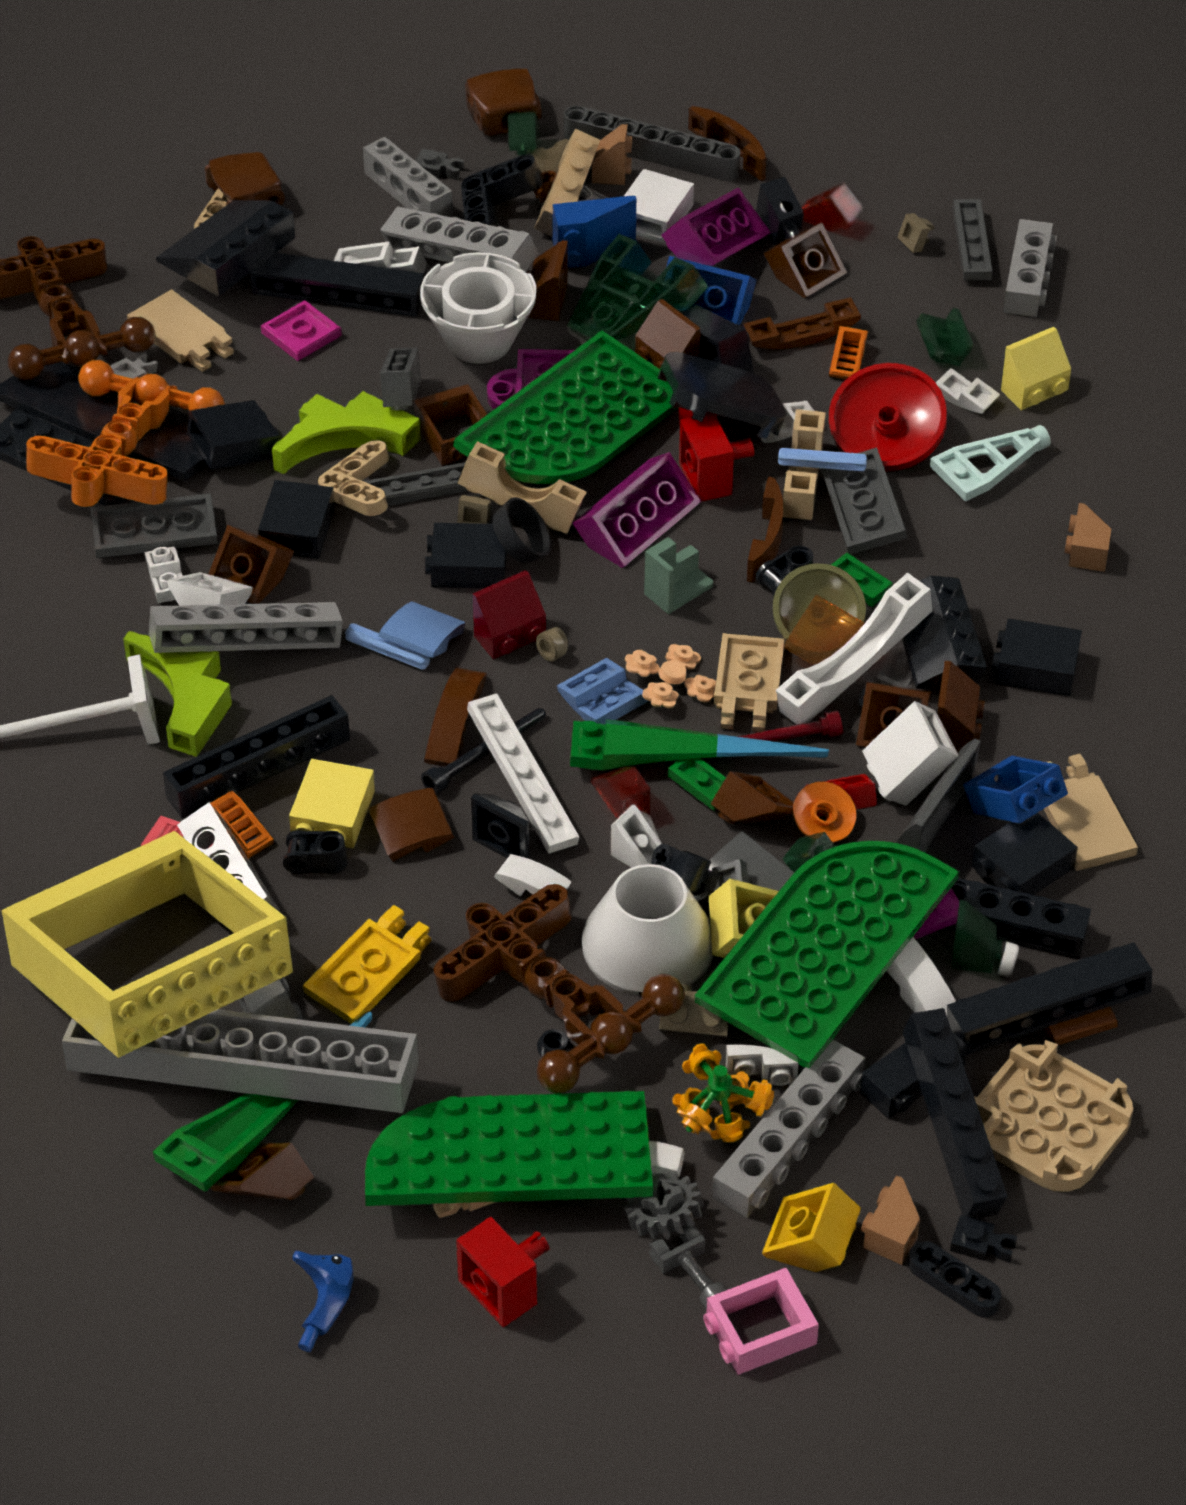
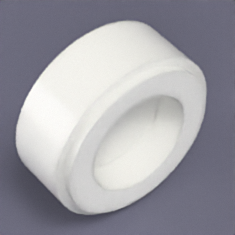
(1008, 959)

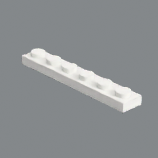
(523, 773)

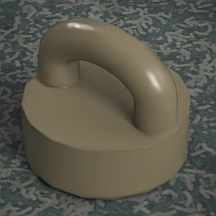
(552, 644)

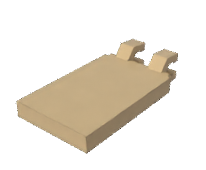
(184, 330)
(748, 677)
(1090, 818)

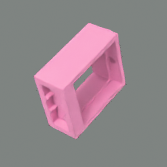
(772, 1347)

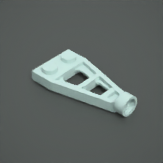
(967, 479)

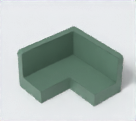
(672, 576)

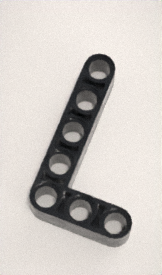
(499, 184)

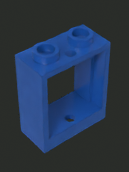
(1020, 791)

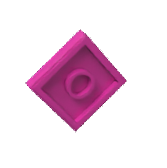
(301, 330)

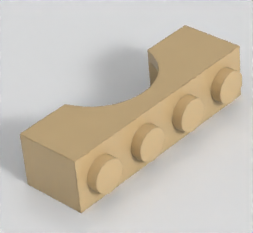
(570, 176)
(487, 475)
(802, 481)

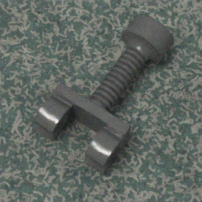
(692, 1246)

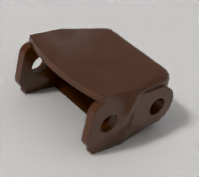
(496, 95)
(245, 178)

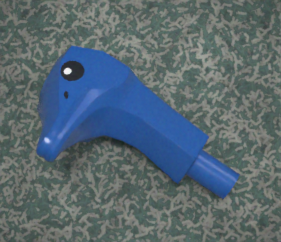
(333, 1279)

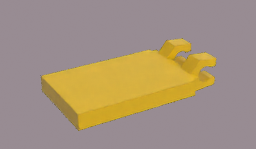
(368, 965)

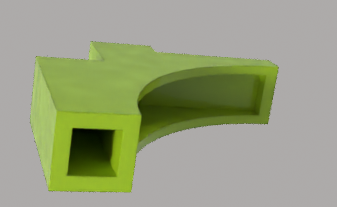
(331, 427)
(196, 693)

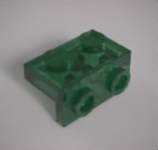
(946, 338)

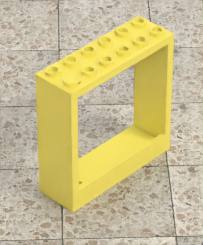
(168, 997)

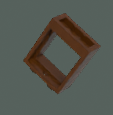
(431, 411)

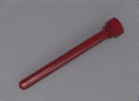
(829, 725)

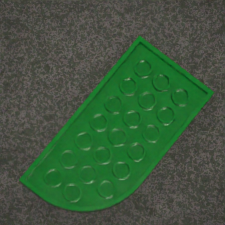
(575, 414)
(825, 944)
(513, 1150)

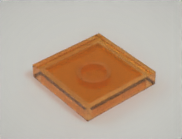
(821, 631)

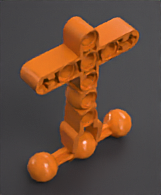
(104, 464)

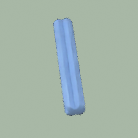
(822, 459)
(370, 640)

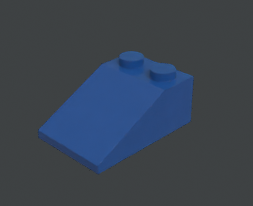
(592, 226)

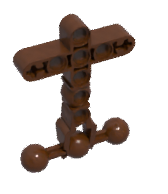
(45, 274)
(511, 945)

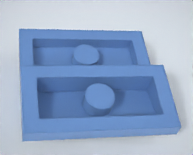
(421, 629)
(601, 692)

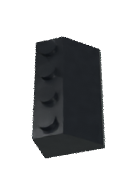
(944, 636)

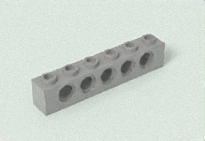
(447, 237)
(245, 627)
(793, 1109)

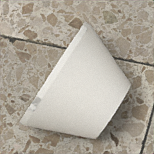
(478, 304)
(629, 949)

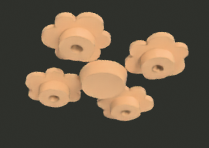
(671, 672)

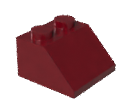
(508, 615)

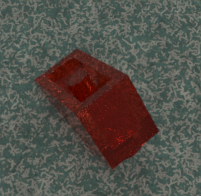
(832, 208)
(622, 789)

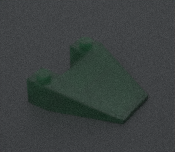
(621, 299)

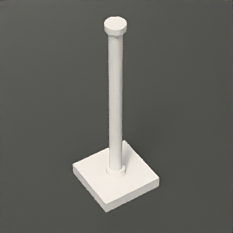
(139, 700)

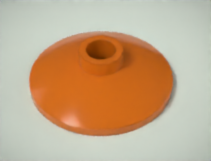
(832, 803)

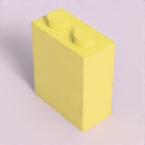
(333, 799)

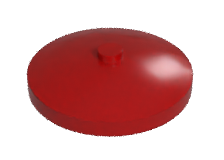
(891, 411)

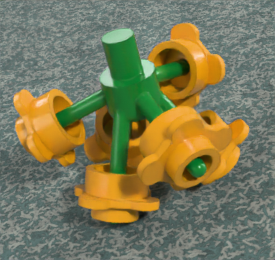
(722, 1087)

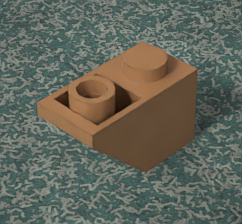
(611, 159)
(1090, 540)
(893, 1225)

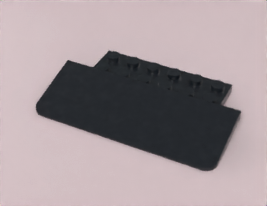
(61, 410)

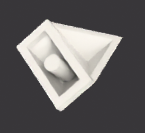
(634, 837)

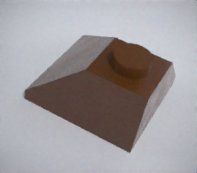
(806, 261)
(251, 562)
(883, 705)
(751, 800)
(268, 1172)

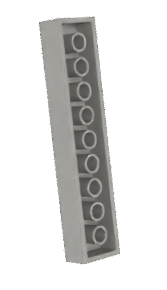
(265, 1058)

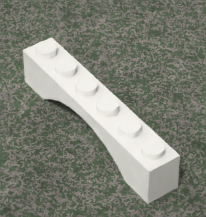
(895, 616)

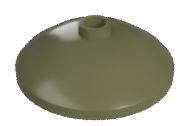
(804, 583)

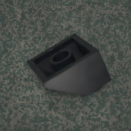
(499, 825)

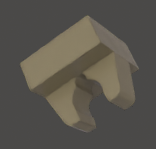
(915, 232)
(474, 509)

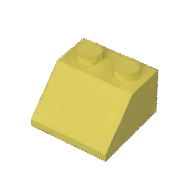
(1035, 369)
(733, 911)

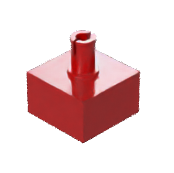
(709, 456)
(499, 1269)

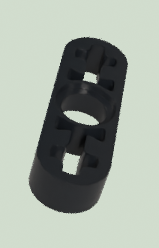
(957, 1293)

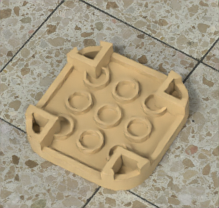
(1052, 1117)

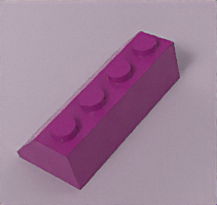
(716, 230)
(638, 510)

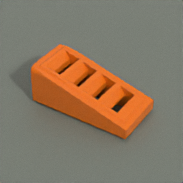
(851, 337)
(231, 807)

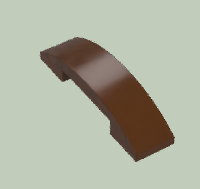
(715, 125)
(804, 330)
(761, 550)
(452, 716)

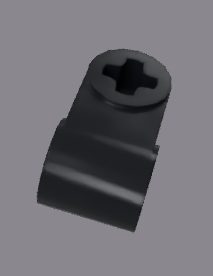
(782, 566)
(317, 852)
(687, 865)

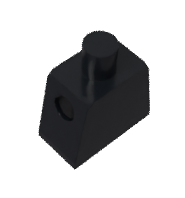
(779, 210)

